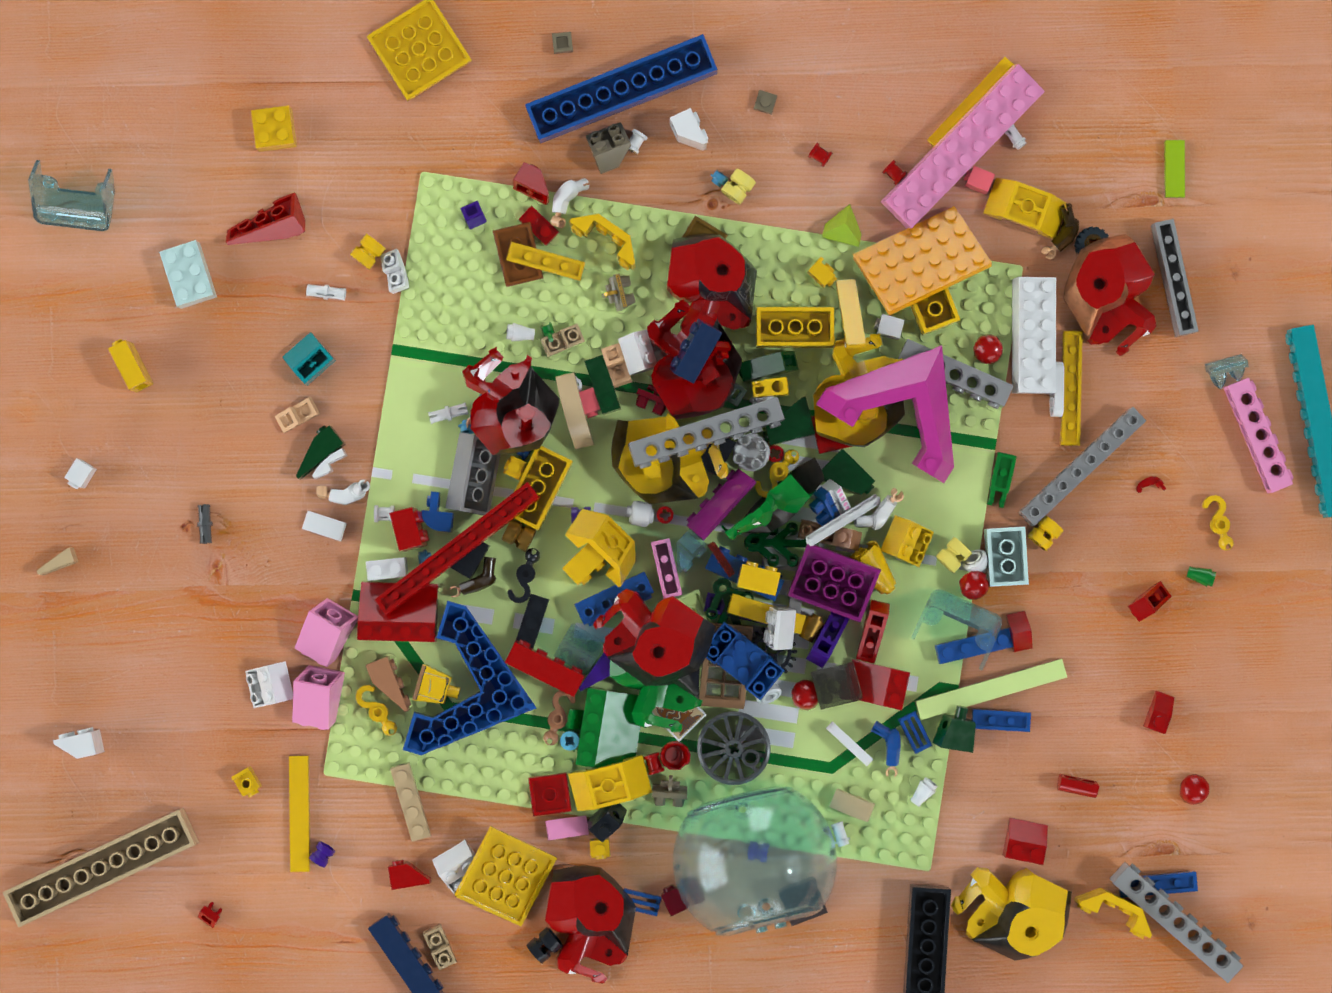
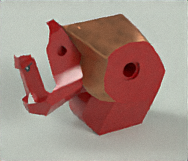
(1104, 288)

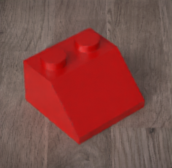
(1026, 841)

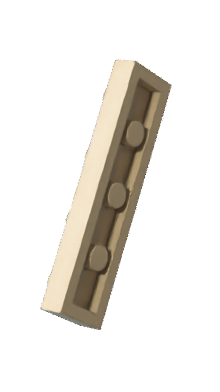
(410, 801)

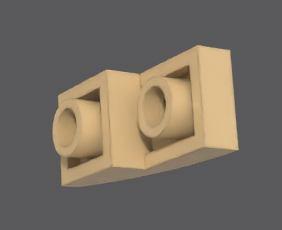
(563, 340)
(852, 805)
(439, 946)

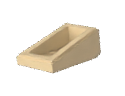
(62, 560)

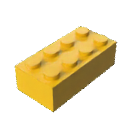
(794, 327)
(546, 475)

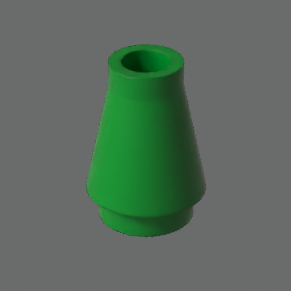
(1202, 575)

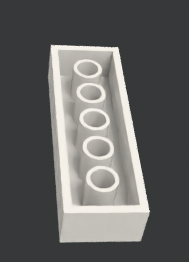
(1034, 335)

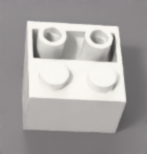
(687, 129)
(640, 352)
(780, 628)
(269, 684)
(82, 745)
(453, 864)

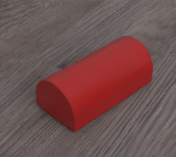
(1077, 786)

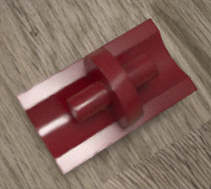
(644, 397)

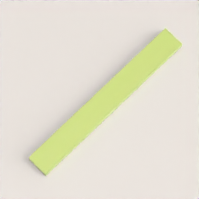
(991, 689)

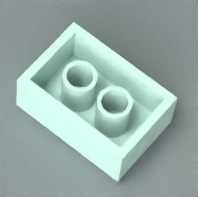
(188, 274)
(1006, 556)

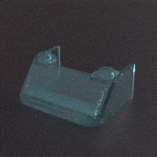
(71, 207)
(947, 604)

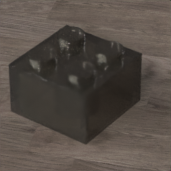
(836, 685)

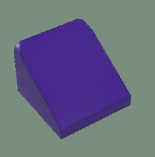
(473, 215)

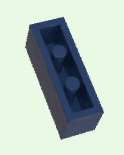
(695, 350)

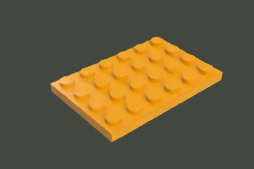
(922, 260)

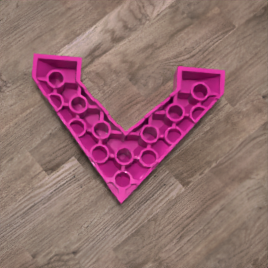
(916, 379)

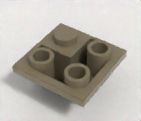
(609, 146)

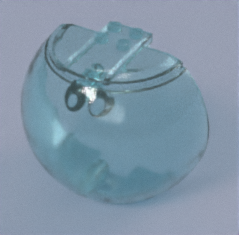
(739, 861)

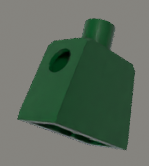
(956, 731)

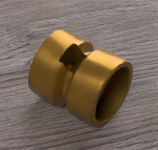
(519, 535)

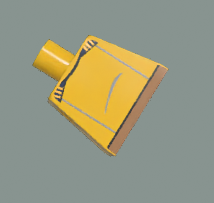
(434, 686)

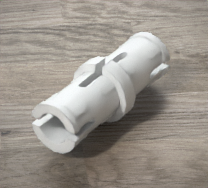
(326, 292)
(448, 413)

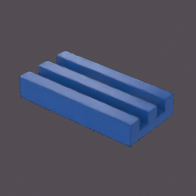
(922, 747)
(646, 895)

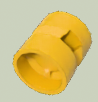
(367, 251)
(1052, 532)

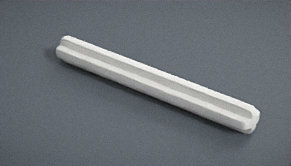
(842, 520)

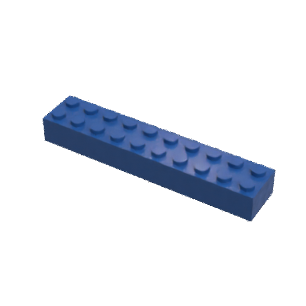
(621, 88)

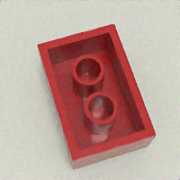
(409, 529)

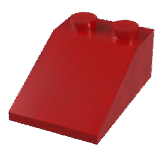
(882, 684)

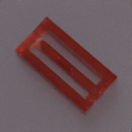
(721, 559)

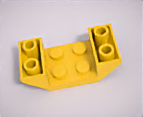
(1025, 206)
(585, 224)
(607, 540)
(610, 784)
(1093, 899)

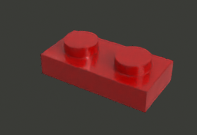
(540, 226)

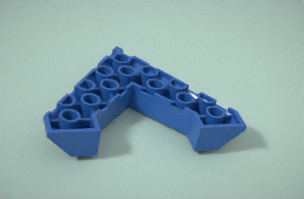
(499, 695)

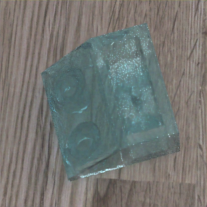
(687, 548)
(579, 648)

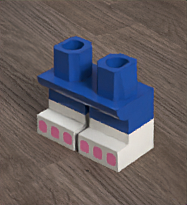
(830, 502)

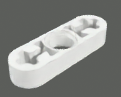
(1056, 400)
(849, 743)

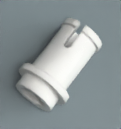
(1015, 137)
(840, 834)

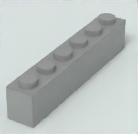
(1174, 278)

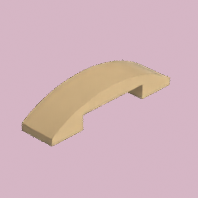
(574, 411)

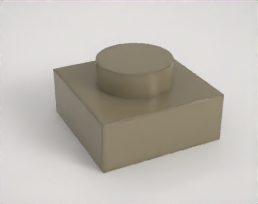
(562, 42)
(765, 102)

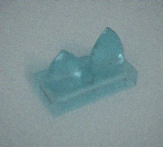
(1219, 369)

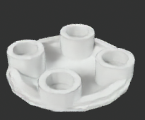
(751, 452)

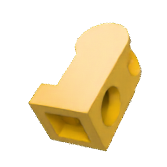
(770, 387)

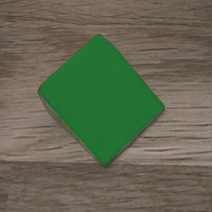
(575, 718)

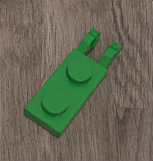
(1001, 477)

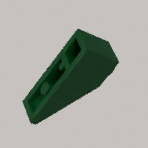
(602, 385)
(321, 447)

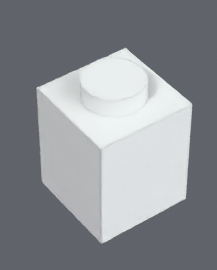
(889, 326)
(80, 474)

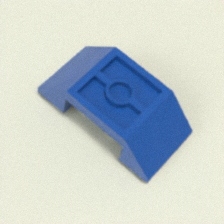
(744, 660)

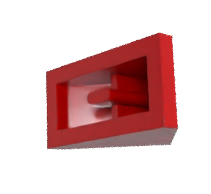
(1020, 631)

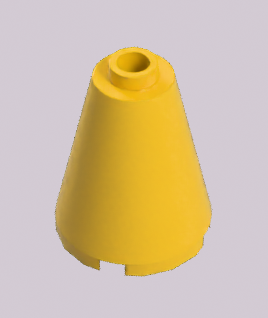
(873, 556)

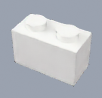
(386, 569)

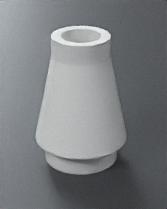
(519, 333)
(924, 790)

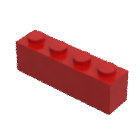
(545, 668)

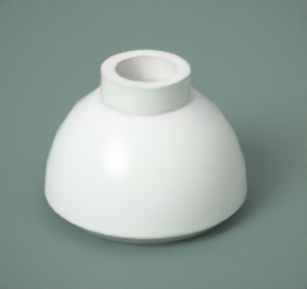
(976, 562)
(773, 694)

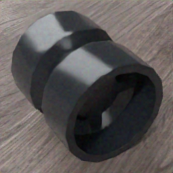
(551, 943)

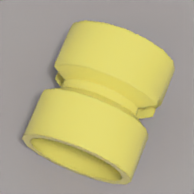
(738, 186)
(953, 555)

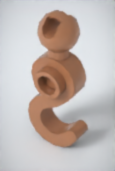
(557, 719)

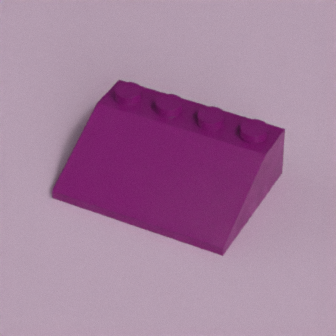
(721, 504)
(834, 582)

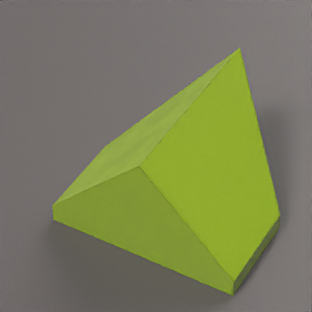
(843, 228)

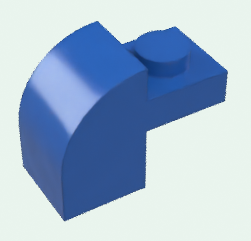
(433, 518)

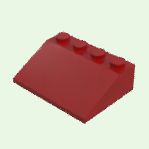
(409, 622)

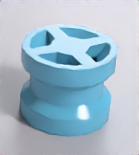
(572, 740)

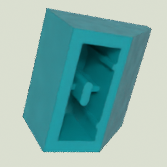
(308, 359)

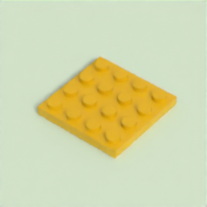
(419, 48)
(505, 876)

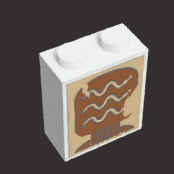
(688, 719)

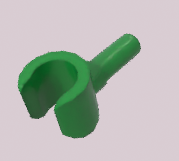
(548, 331)

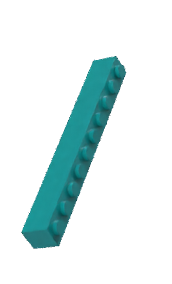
(1315, 409)

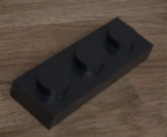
(532, 619)

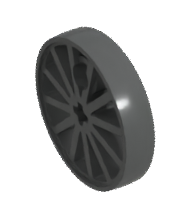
(740, 745)

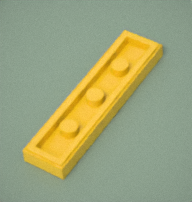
(545, 261)
(850, 313)
(757, 611)

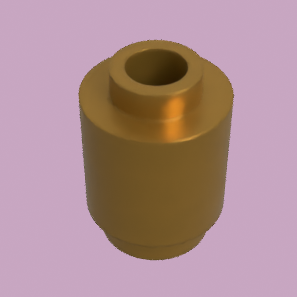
(811, 627)

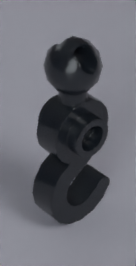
(525, 575)

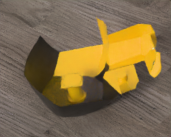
(872, 422)
(666, 481)
(1017, 918)

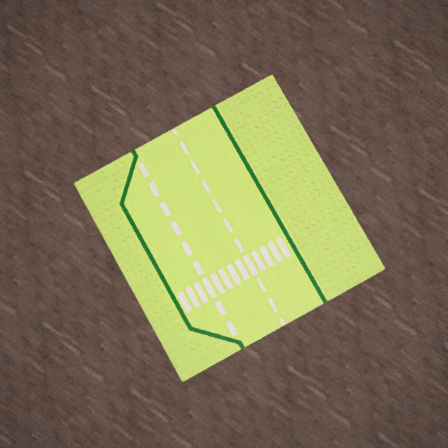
(459, 313)

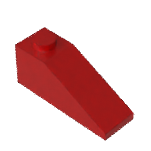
(873, 631)

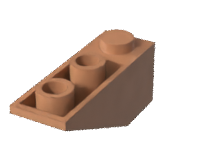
(842, 538)
(384, 677)

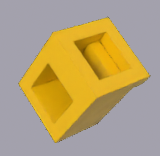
(822, 273)
(514, 467)
(249, 775)
(599, 849)

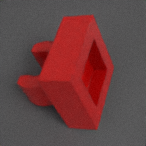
(720, 352)
(208, 916)

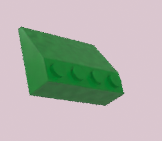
(607, 728)

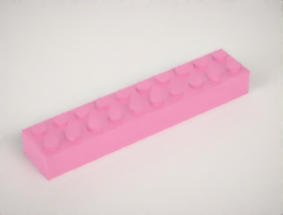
(962, 146)

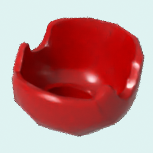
(988, 349)
(974, 585)
(804, 695)
(675, 755)
(1194, 789)

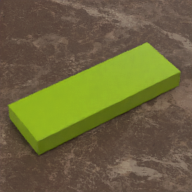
(1174, 168)

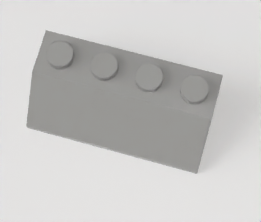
(472, 476)

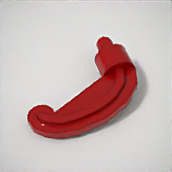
(1150, 481)

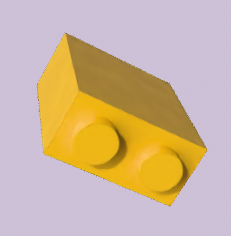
(130, 365)

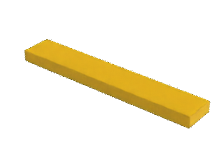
(986, 84)
(1072, 359)
(299, 813)

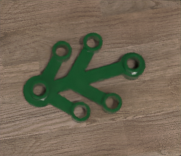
(777, 543)
(726, 598)

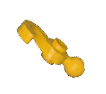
(778, 471)
(1219, 524)
(378, 711)

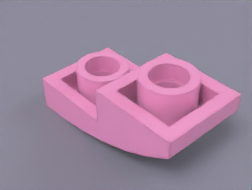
(567, 827)

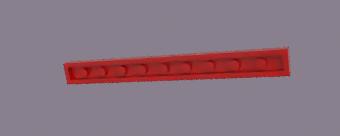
(457, 548)

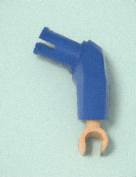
(893, 745)

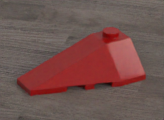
(278, 222)

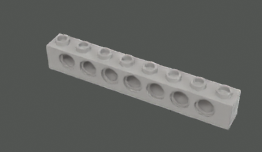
(769, 407)
(1082, 466)
(1225, 969)

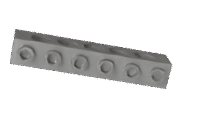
(1001, 388)

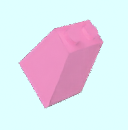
(325, 632)
(317, 697)

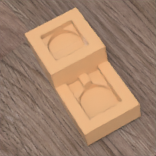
(616, 365)
(297, 414)

